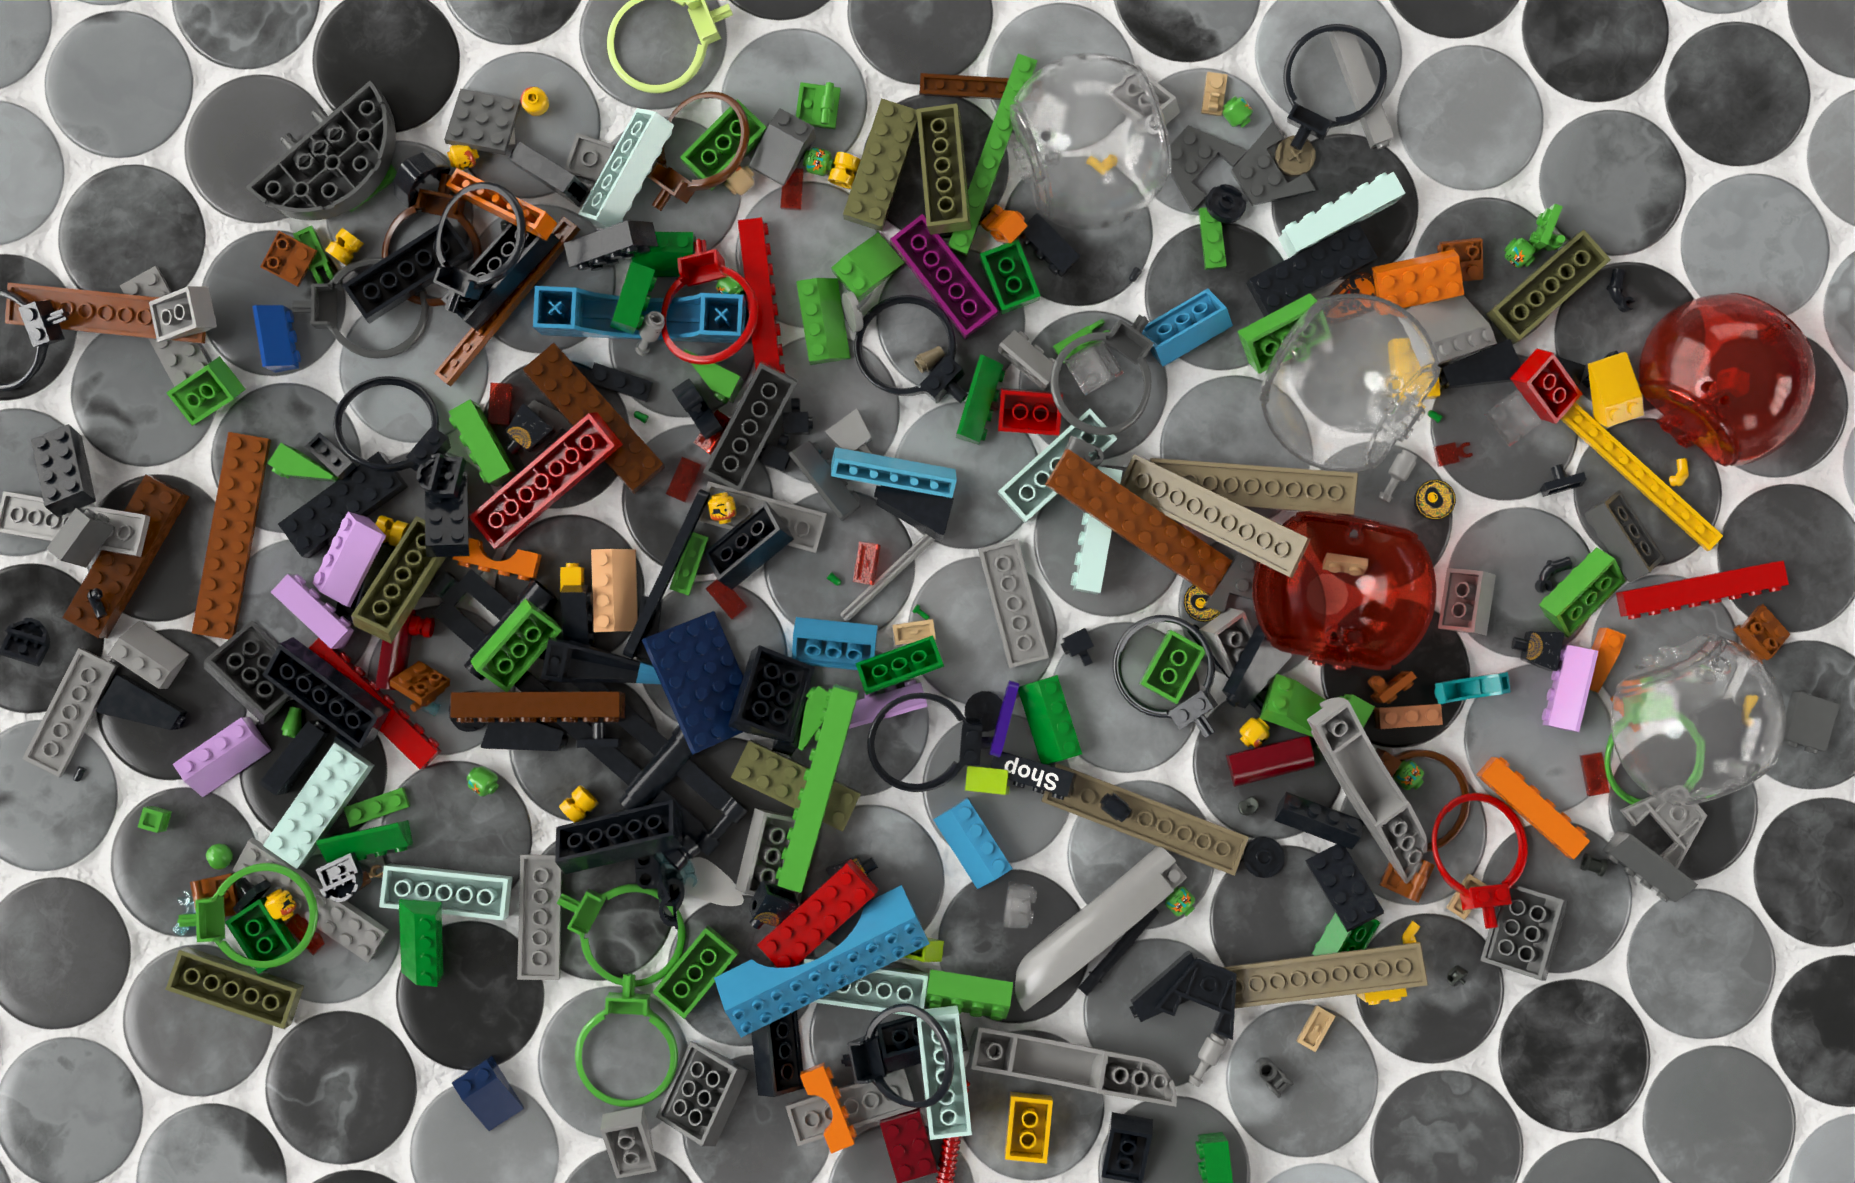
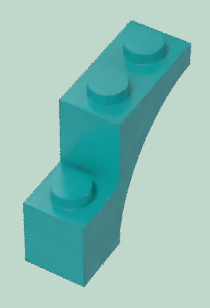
(1472, 687)

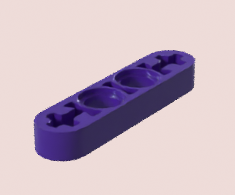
(1004, 719)

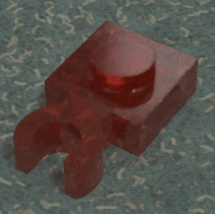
(1449, 454)

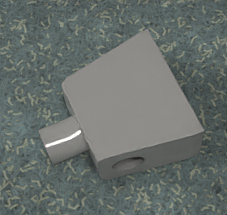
(851, 433)

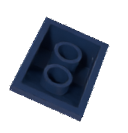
(488, 1094)

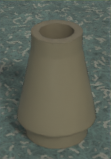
(928, 359)

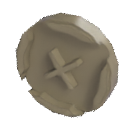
(1293, 161)

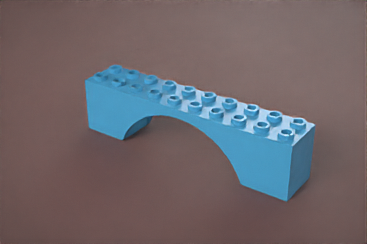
(589, 314)
(762, 994)

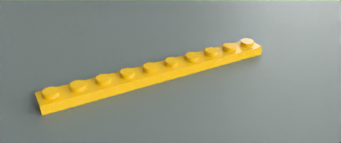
(1641, 477)

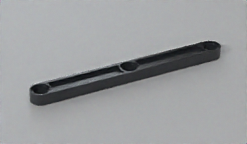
(666, 573)

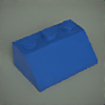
(276, 337)

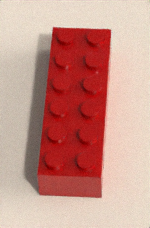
(818, 916)

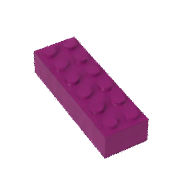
(944, 277)

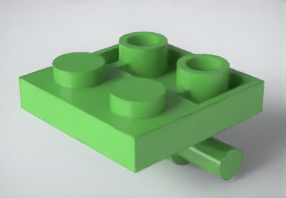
(818, 104)
(1543, 236)

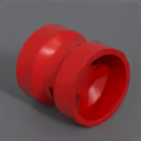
(421, 626)

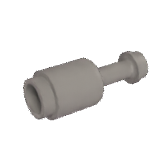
(650, 331)
(1399, 472)
(1209, 1055)

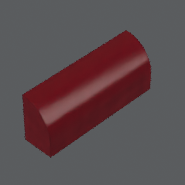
(394, 656)
(1270, 760)

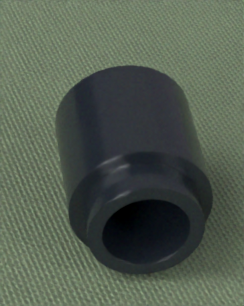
(1115, 806)

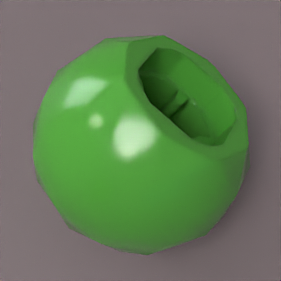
(219, 856)

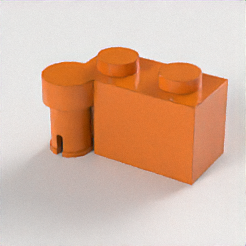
(1004, 224)

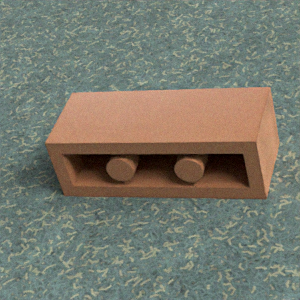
(1408, 716)

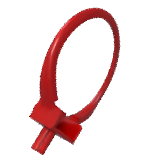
(703, 268)
(1492, 895)

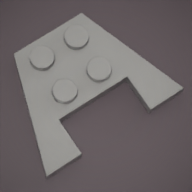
(1679, 823)

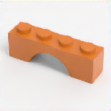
(522, 563)
(819, 1083)

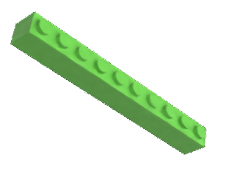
(992, 154)
(818, 787)

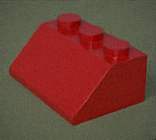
(1028, 412)

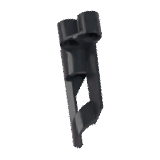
(661, 879)

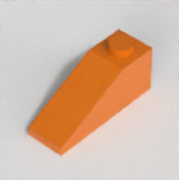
(1609, 645)

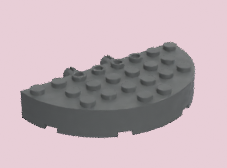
(334, 163)

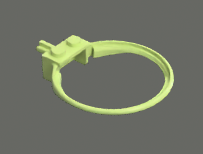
(705, 26)

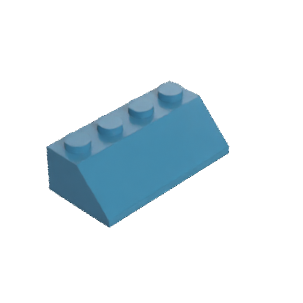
(1187, 326)
(833, 643)
(972, 843)

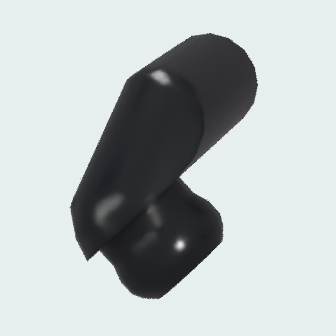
(94, 597)

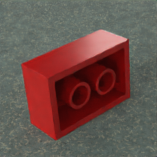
(1546, 385)

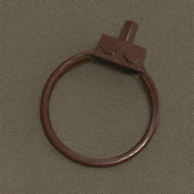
(676, 184)
(435, 203)
(1393, 762)

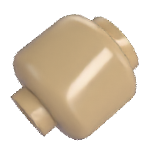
(740, 181)

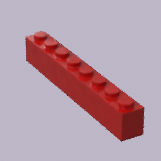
(757, 273)
(1702, 588)
(397, 726)

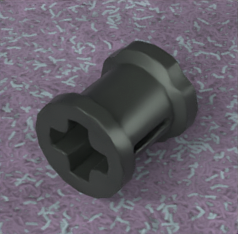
(1594, 864)

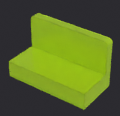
(987, 780)

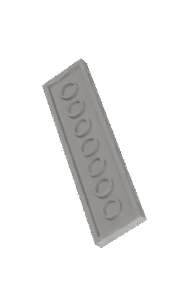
(29, 518)
(337, 920)

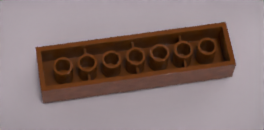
(576, 397)
(121, 573)
(537, 705)

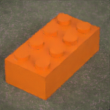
(1420, 279)

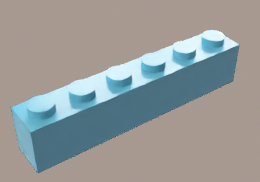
(893, 472)

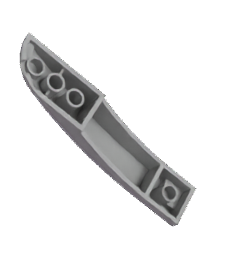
(1369, 786)
(1096, 926)
(1070, 1066)

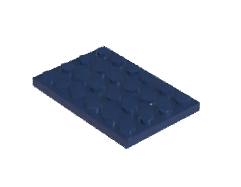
(698, 678)

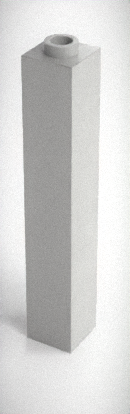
(1361, 87)

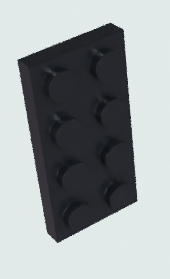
(1344, 887)

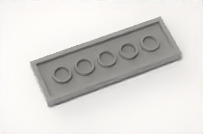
(177, 357)
(803, 523)
(1013, 603)
(70, 712)
(539, 918)
(863, 1101)

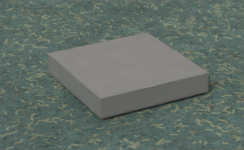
(588, 157)

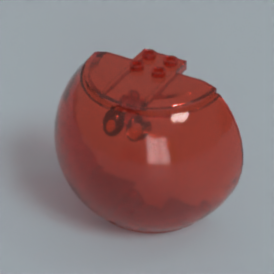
(1729, 376)
(1374, 614)

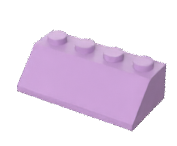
(349, 558)
(313, 612)
(1570, 688)
(872, 704)
(222, 756)

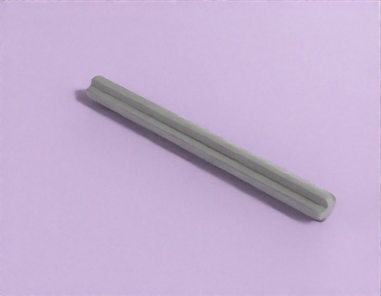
(887, 577)

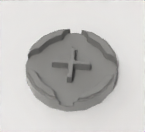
(852, 315)

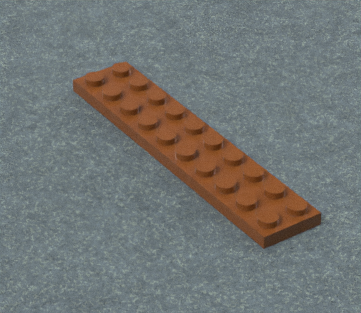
(94, 311)
(1138, 522)
(231, 535)

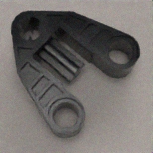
(413, 172)
(697, 409)

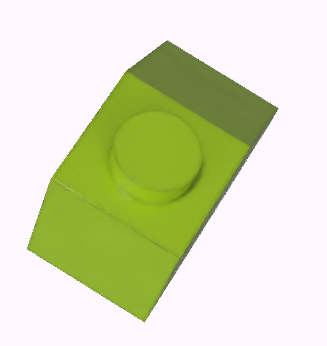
(929, 953)

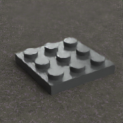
(482, 121)

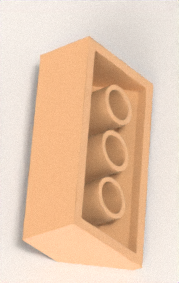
(614, 590)

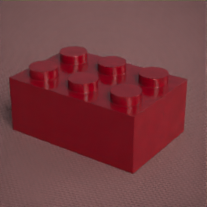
(908, 1145)

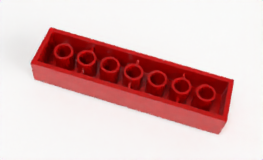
(545, 480)

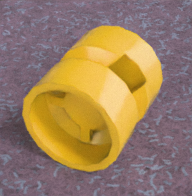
(845, 168)
(344, 246)
(393, 530)
(577, 806)

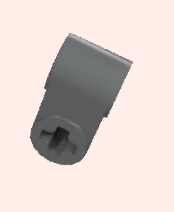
(1083, 449)
(1274, 1078)

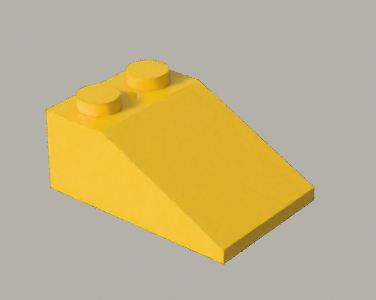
(1614, 390)

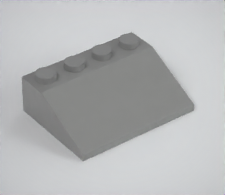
(1454, 327)
(764, 850)

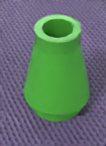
(292, 723)

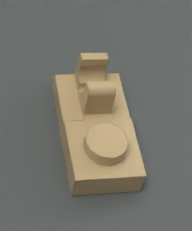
(1214, 93)

